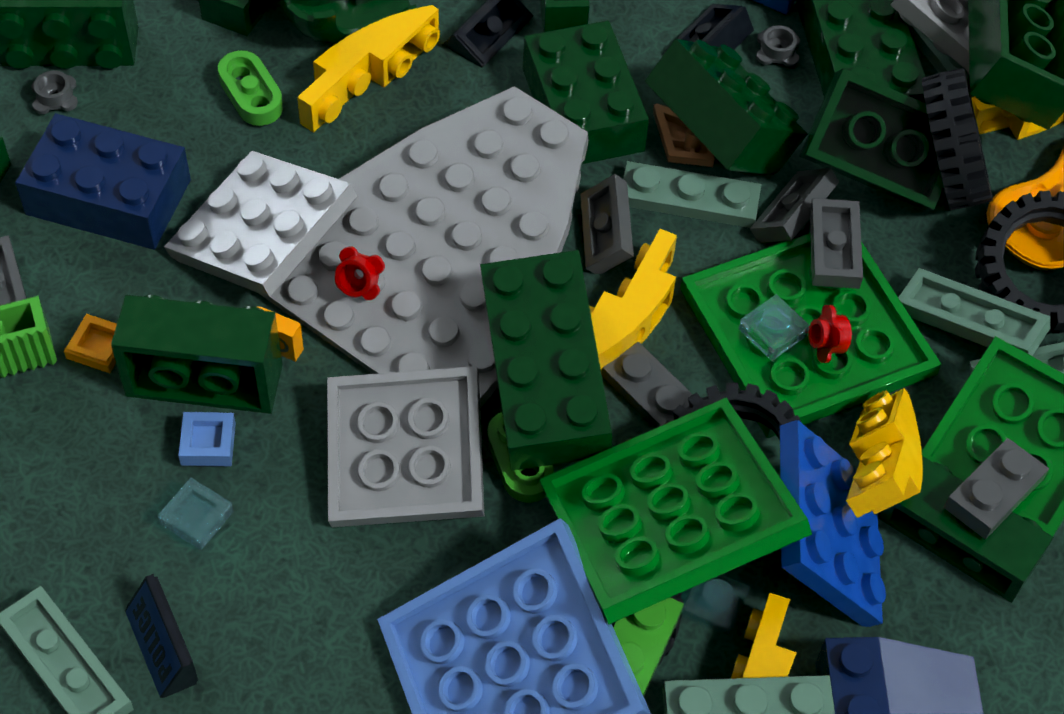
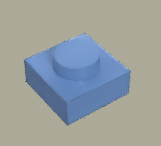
(207, 439)

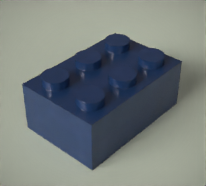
(104, 181)

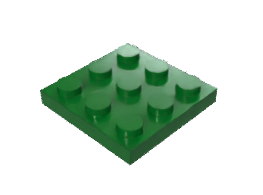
(1015, 400)

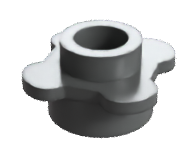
(779, 37)
(50, 83)

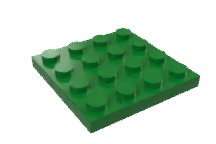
(884, 346)
(673, 509)

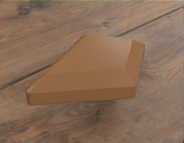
(679, 141)

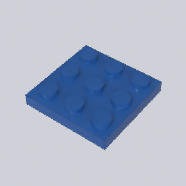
(844, 550)

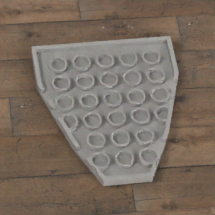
(434, 209)

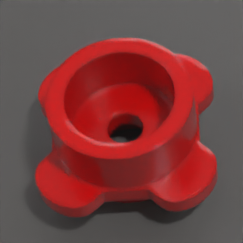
(350, 282)
(830, 334)

